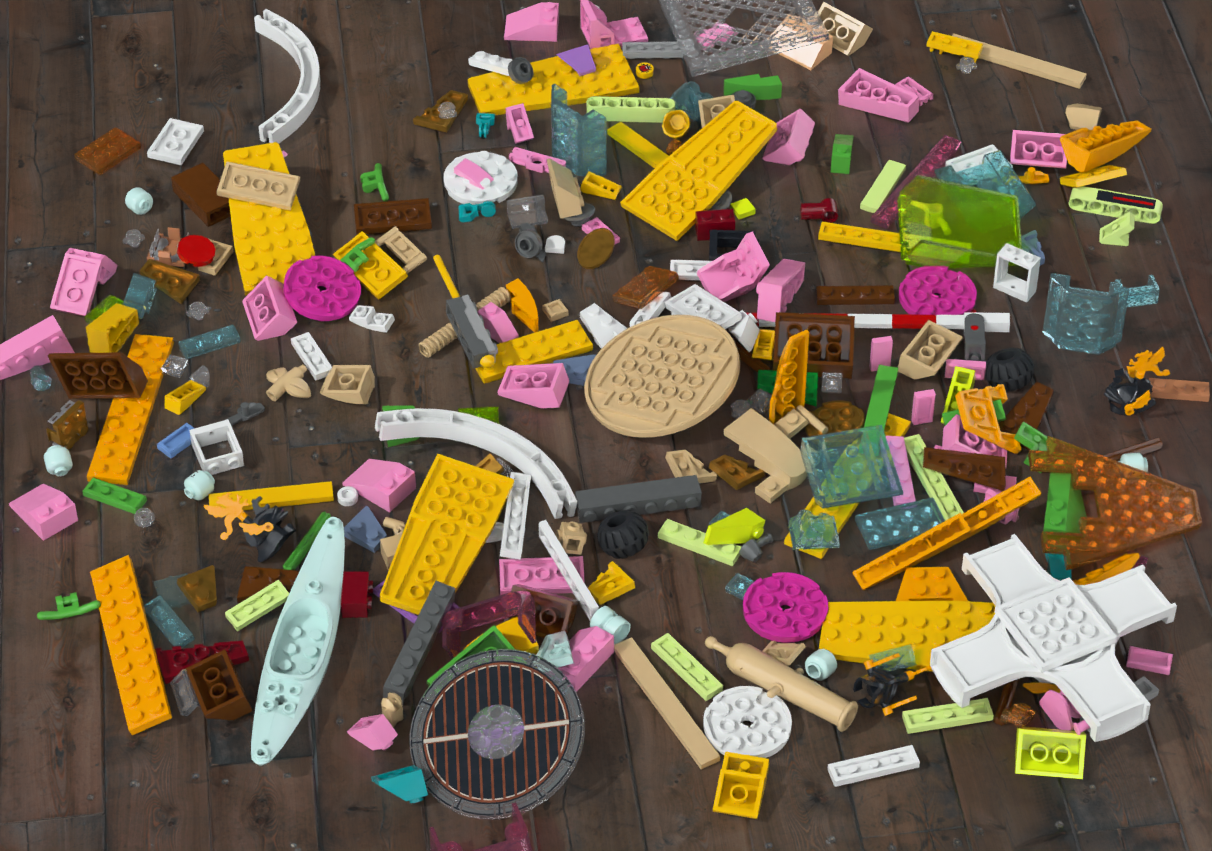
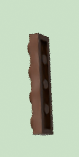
(855, 295)

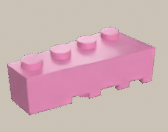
(878, 96)
(779, 288)
(32, 348)

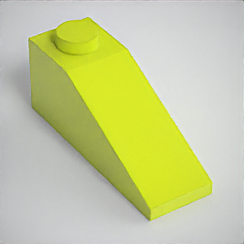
(962, 380)
(735, 528)

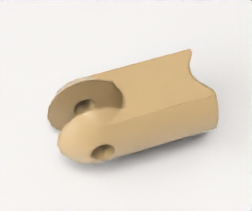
(392, 708)

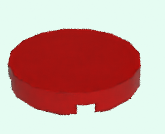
(196, 250)

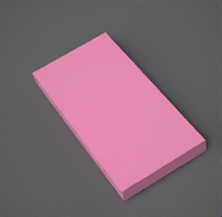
(536, 573)

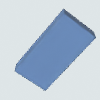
(176, 441)

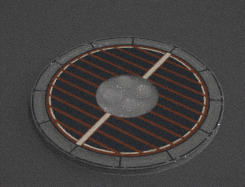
(497, 733)

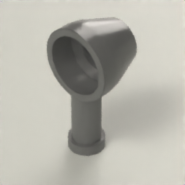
(752, 549)

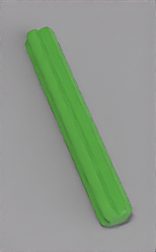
(306, 543)

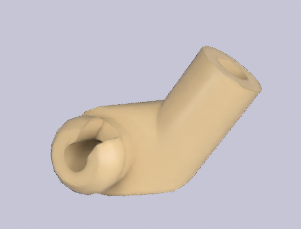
(397, 525)

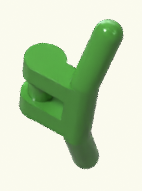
(374, 180)
(351, 257)
(64, 612)

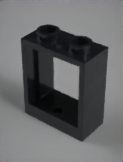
(725, 238)

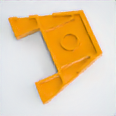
(980, 417)
(929, 585)

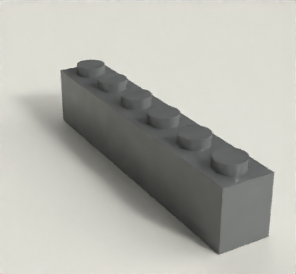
(639, 497)
(419, 641)

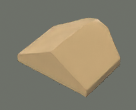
(1082, 116)
(784, 652)

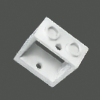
(1003, 281)
(221, 432)

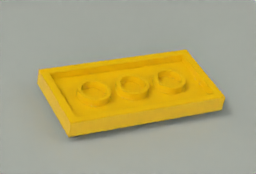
(379, 273)

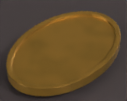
(595, 248)

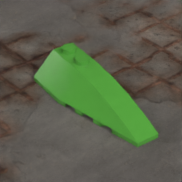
(1063, 505)

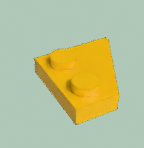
(610, 584)

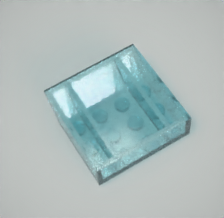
(850, 467)

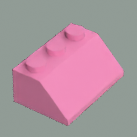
(790, 140)
(1037, 149)
(269, 310)
(589, 651)

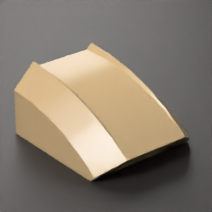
(349, 383)

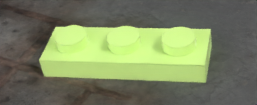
(257, 605)

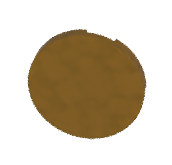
(837, 416)

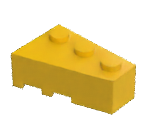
(112, 329)

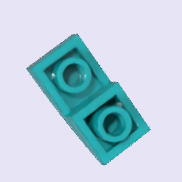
(1056, 566)

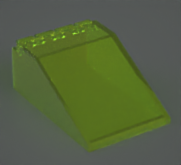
(955, 224)

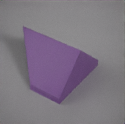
(579, 59)

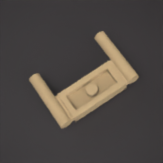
(402, 248)
(797, 420)

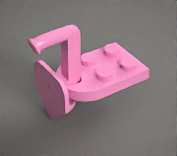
(1061, 710)

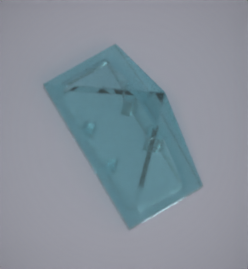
(905, 660)

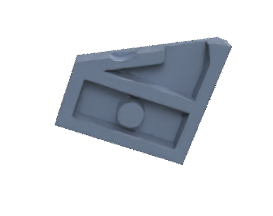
(365, 530)

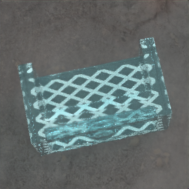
(1143, 294)

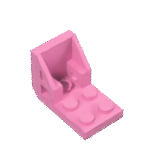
(601, 34)
(735, 271)
(79, 279)

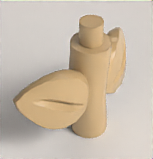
(288, 381)

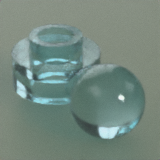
(39, 379)

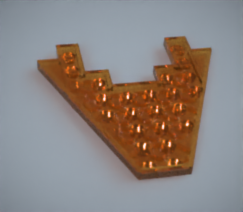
(1130, 505)

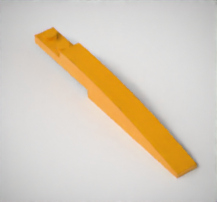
(946, 534)

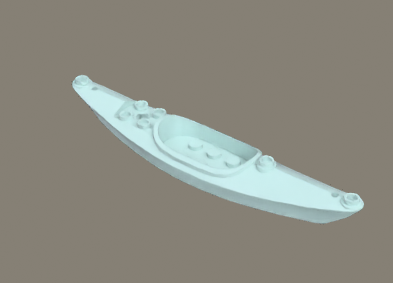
(300, 644)

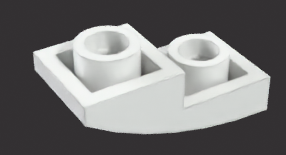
(368, 318)

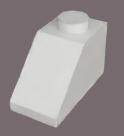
(745, 330)

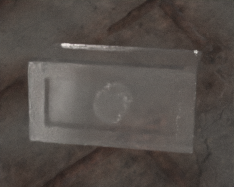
(527, 210)
(184, 693)

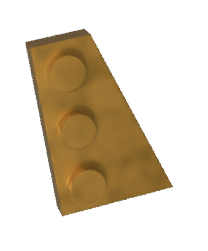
(431, 118)
(170, 279)

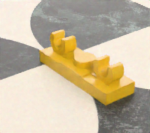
(954, 45)

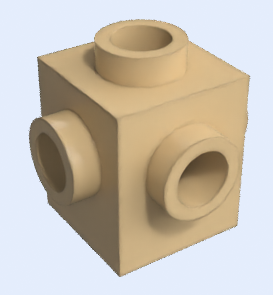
(571, 537)

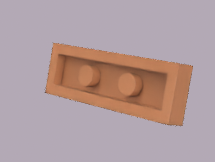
(1180, 389)

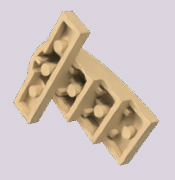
(771, 451)

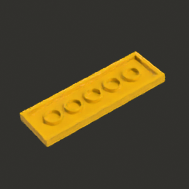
(538, 348)

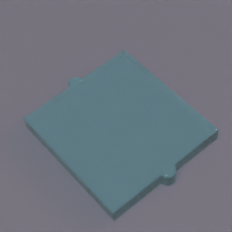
(171, 592)

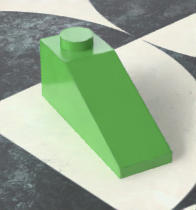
(842, 153)

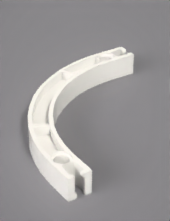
(306, 95)
(486, 435)

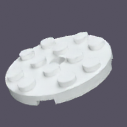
(496, 166)
(747, 703)

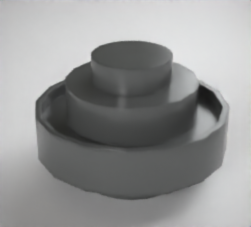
(520, 70)
(746, 98)
(528, 243)

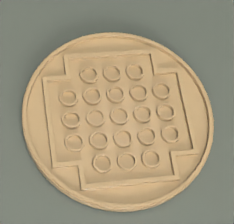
(662, 376)

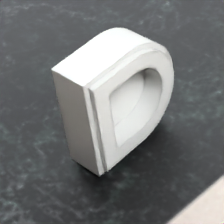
(555, 244)

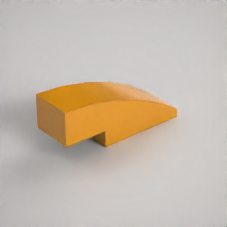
(523, 304)

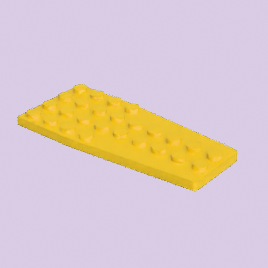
(612, 78)
(700, 170)
(266, 236)
(444, 531)
(866, 628)

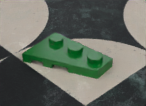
(767, 379)

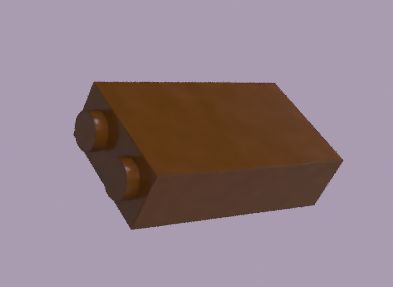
(198, 190)

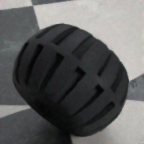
(1009, 367)
(623, 534)

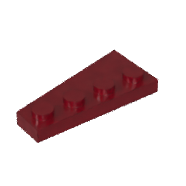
(175, 660)

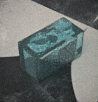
(139, 293)

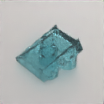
(687, 98)
(813, 531)

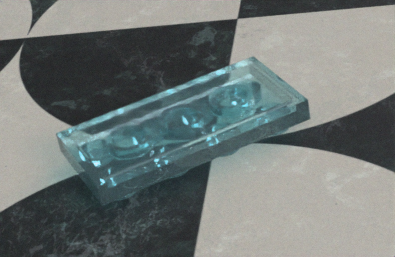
(898, 523)

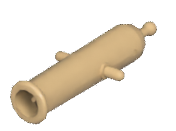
(786, 683)

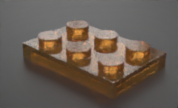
(107, 151)
(645, 287)

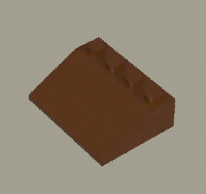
(829, 341)
(98, 375)

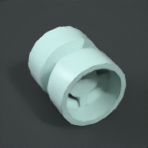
(612, 623)

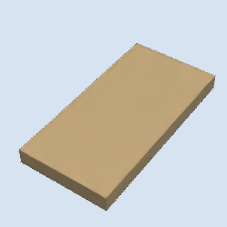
(258, 185)

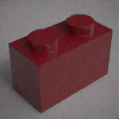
(713, 220)
(355, 594)

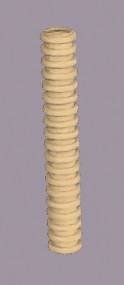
(447, 334)

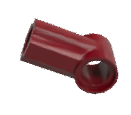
(825, 210)

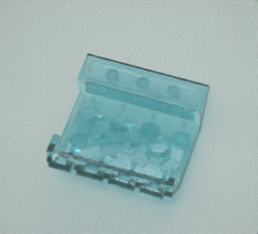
(1084, 317)

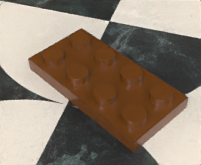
(383, 216)

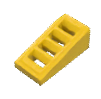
(595, 185)
(764, 345)
(182, 397)

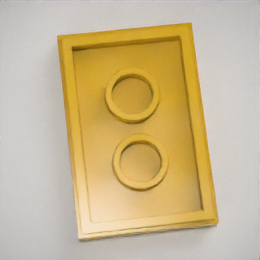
(1093, 176)

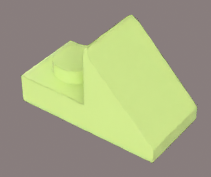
(1118, 231)

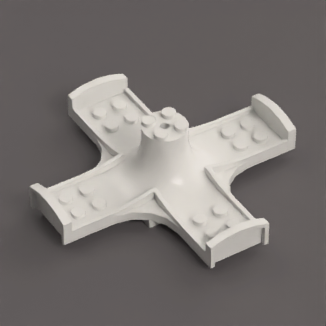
(1055, 635)

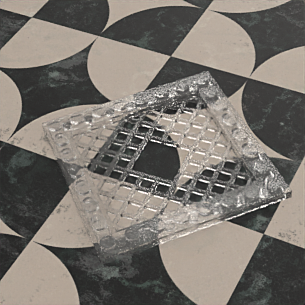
(699, 63)

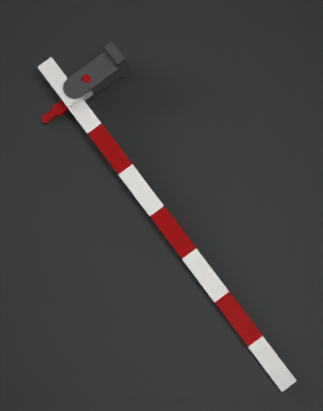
(973, 324)

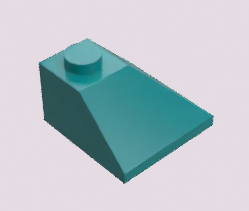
(404, 782)

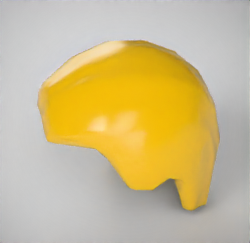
(676, 124)

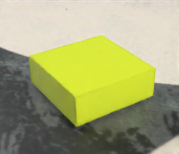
(743, 208)

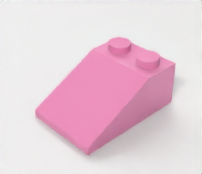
(533, 23)
(535, 384)
(958, 439)
(383, 482)
(45, 510)

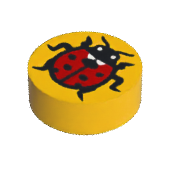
(644, 70)

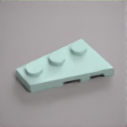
(556, 649)

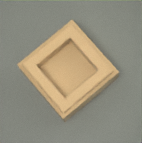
(555, 310)

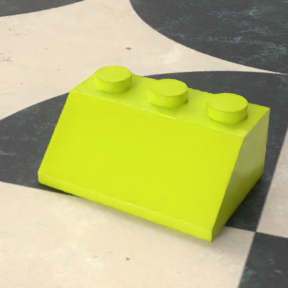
(1050, 752)

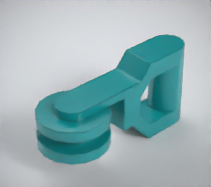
(485, 121)
(487, 209)

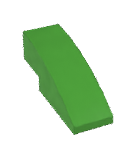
(761, 88)

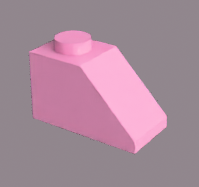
(497, 323)
(374, 732)

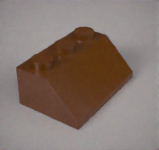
(552, 611)
(219, 688)

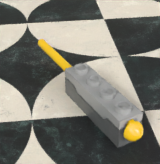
(468, 324)

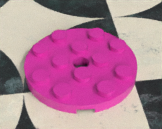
(921, 284)
(331, 304)
(764, 611)

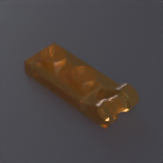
(1018, 715)

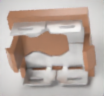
(165, 248)

